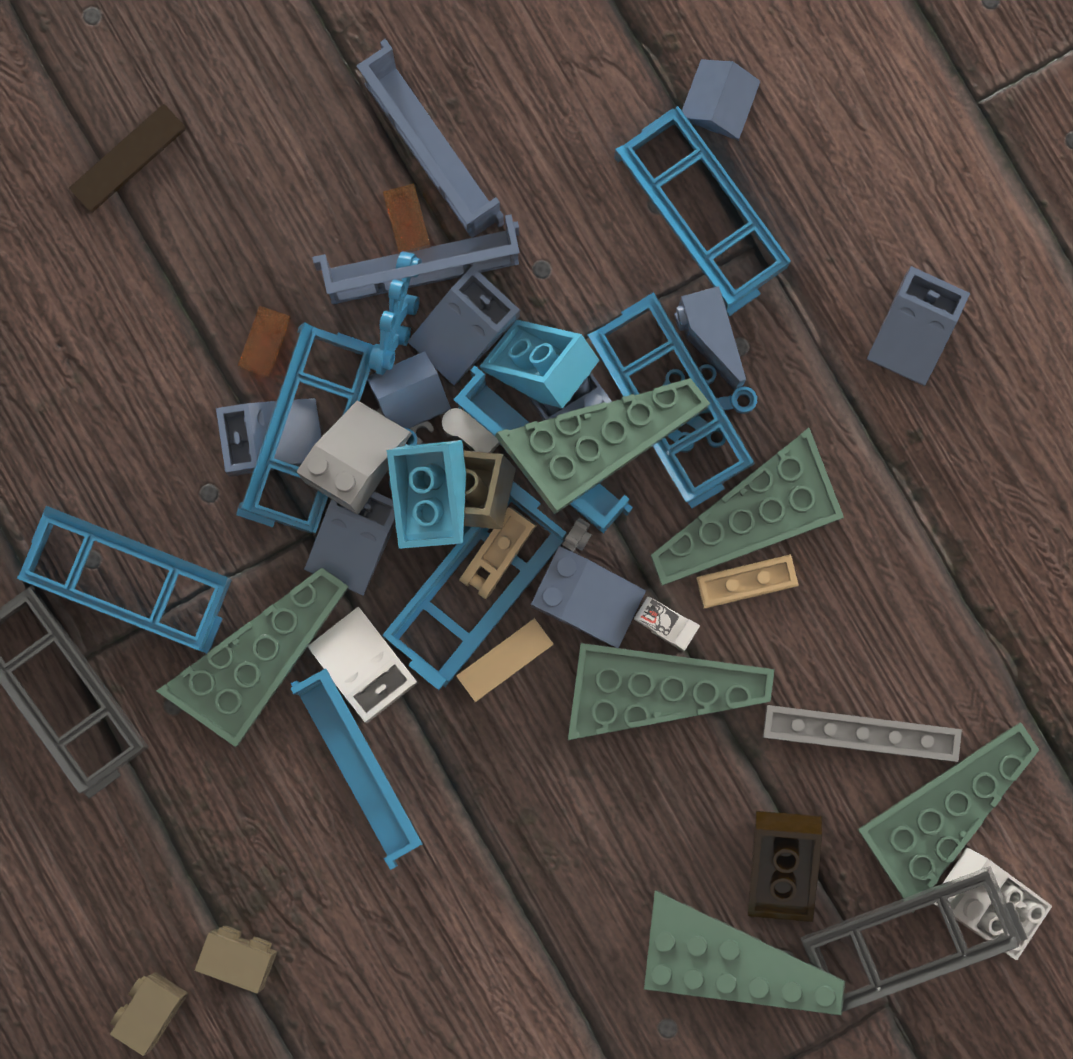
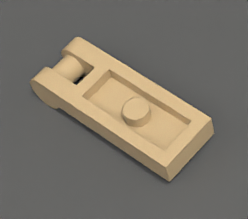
(498, 552)

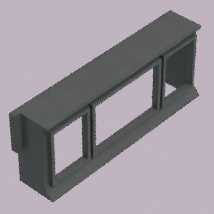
(109, 706)
(963, 957)

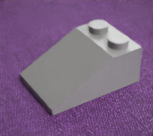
(352, 456)

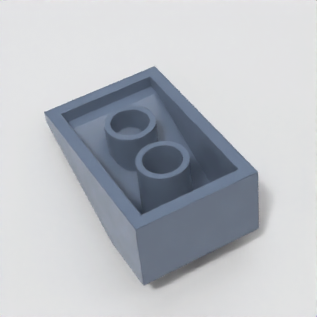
(709, 331)
(588, 597)

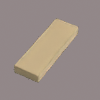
(747, 581)
(505, 660)

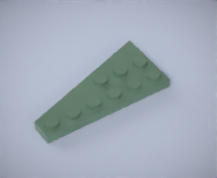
(589, 444)
(246, 669)

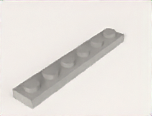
(862, 733)

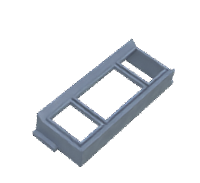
(428, 143)
(438, 264)

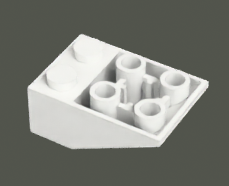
(362, 665)
(975, 907)

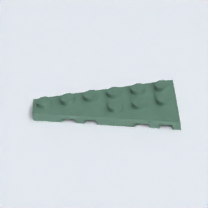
(767, 507)
(640, 688)
(933, 824)
(716, 961)

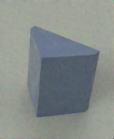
(721, 97)
(410, 392)

